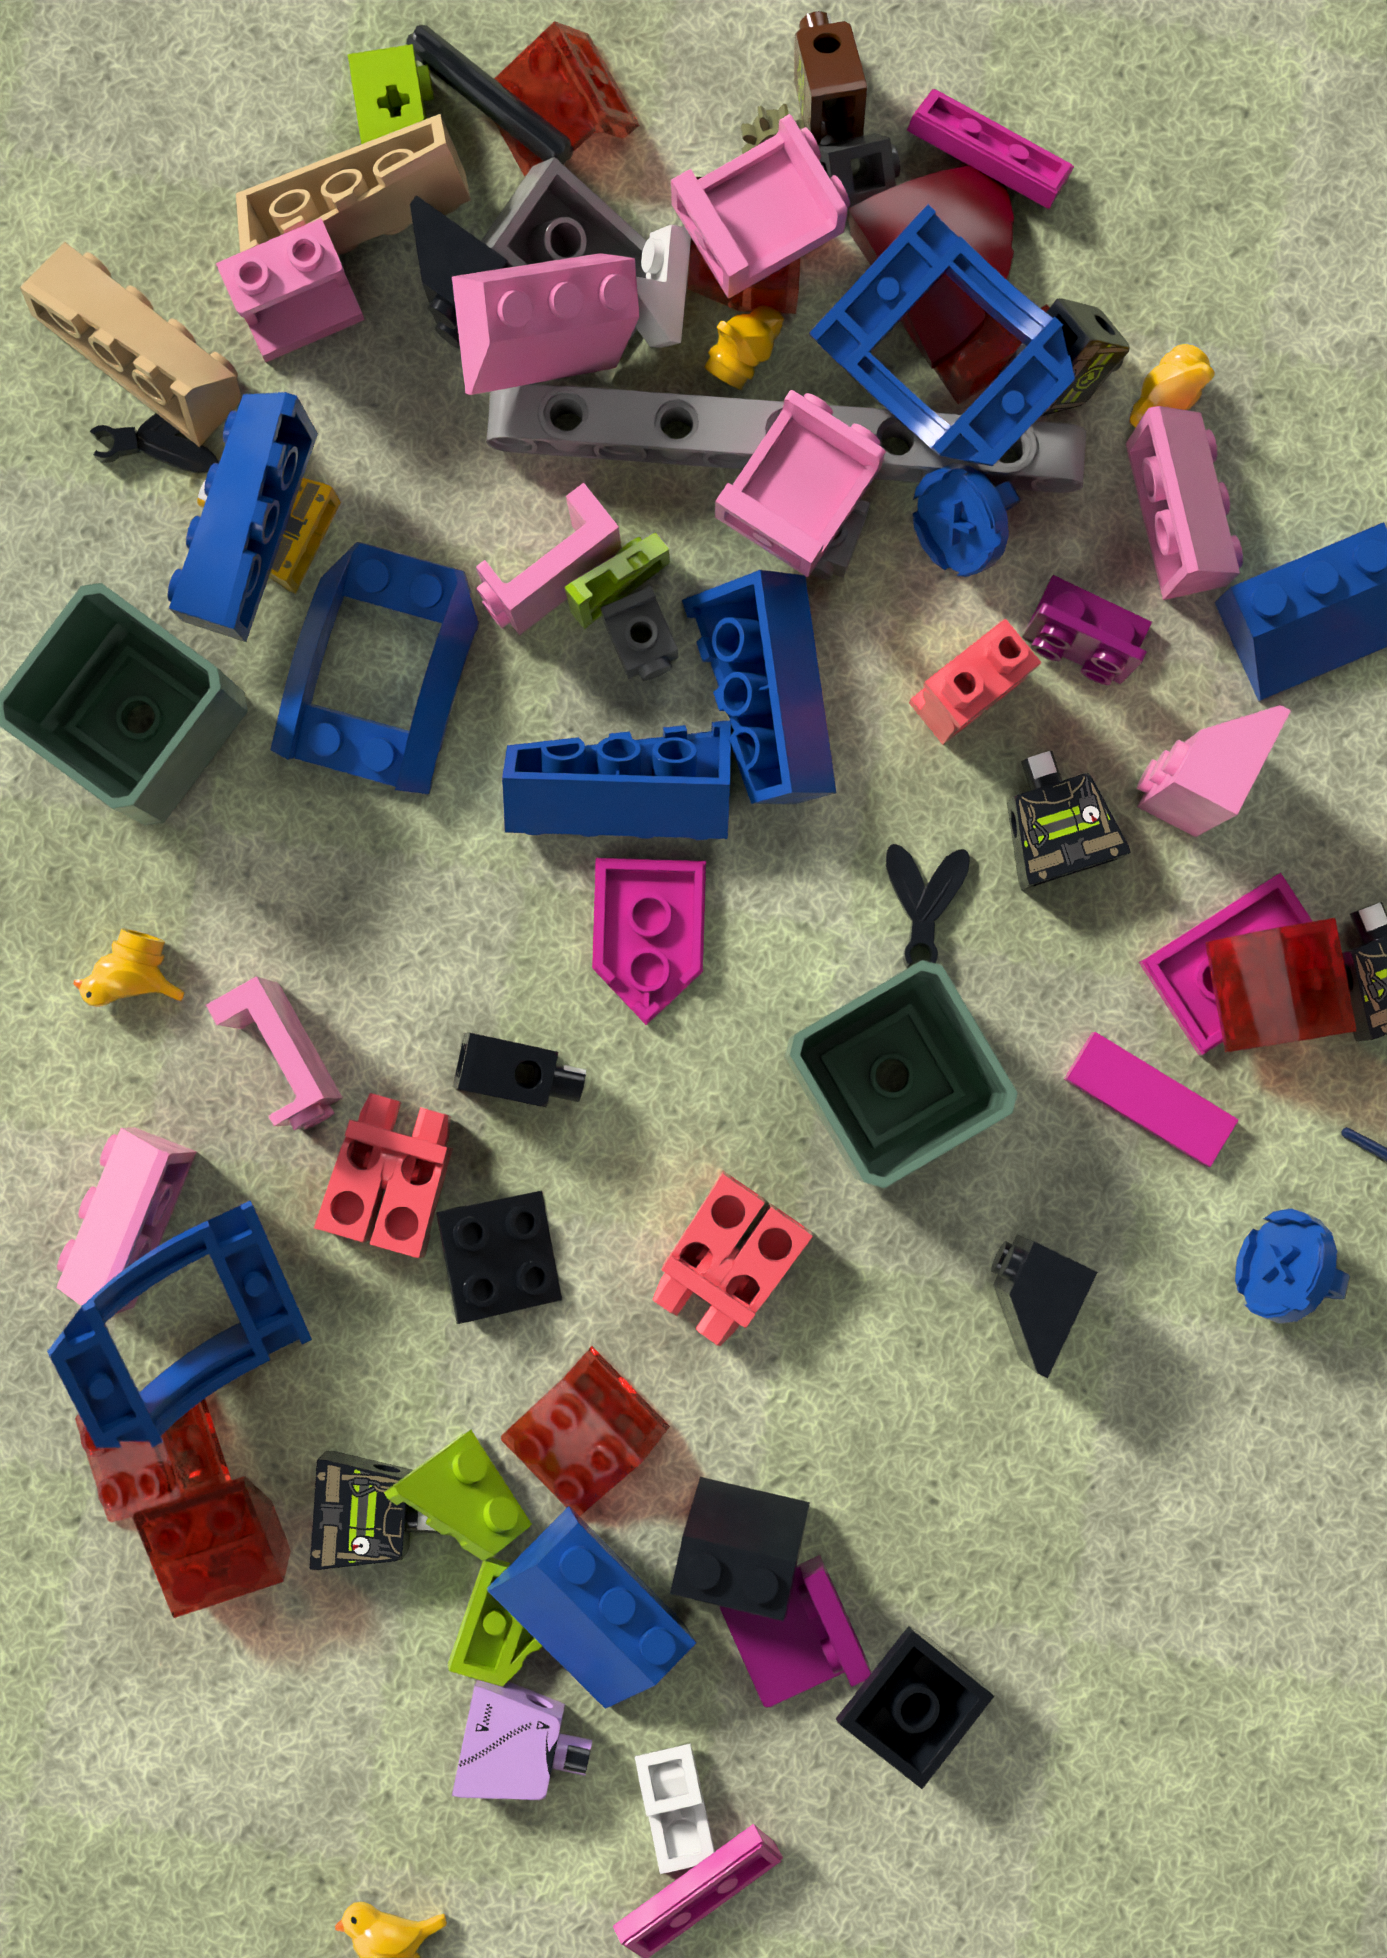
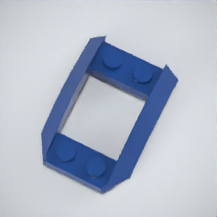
(894, 287)
(360, 744)
(258, 1292)

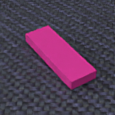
(990, 148)
(1151, 1099)
(698, 1892)

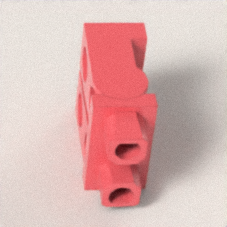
(974, 681)
(381, 1160)
(717, 1271)

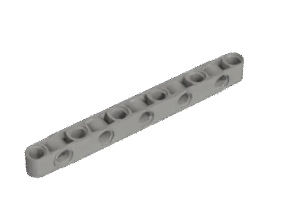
(729, 430)

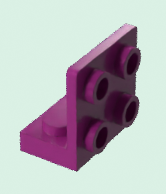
(1087, 631)
(804, 1648)

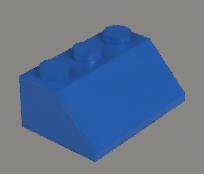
(1310, 613)
(592, 1611)

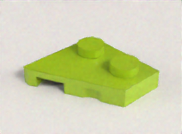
(616, 577)
(464, 1497)
(490, 1639)

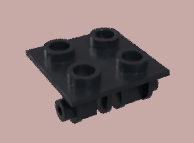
(498, 1256)

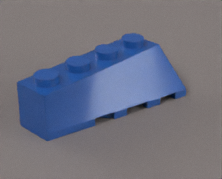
(243, 514)
(768, 683)
(621, 785)

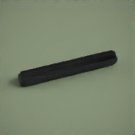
(489, 96)

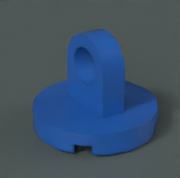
(963, 518)
(1289, 1267)

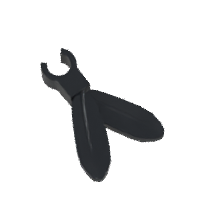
(158, 441)
(921, 903)

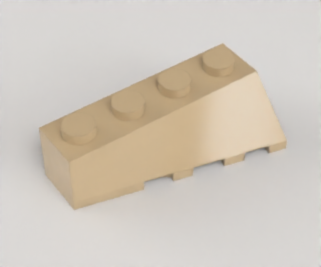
(359, 190)
(132, 342)

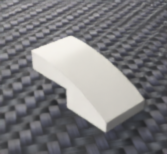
(675, 1807)

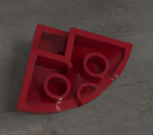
(972, 208)

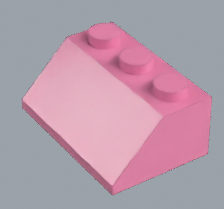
(544, 320)
(1183, 502)
(1210, 772)
(125, 1211)

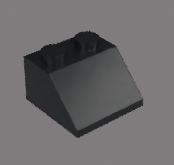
(446, 252)
(1039, 1298)
(740, 1548)
(915, 1706)

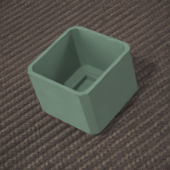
(86, 679)
(951, 1070)

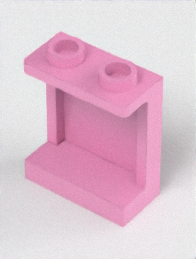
(762, 208)
(291, 290)
(801, 482)
(544, 582)
(270, 1009)

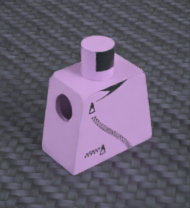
(515, 1744)

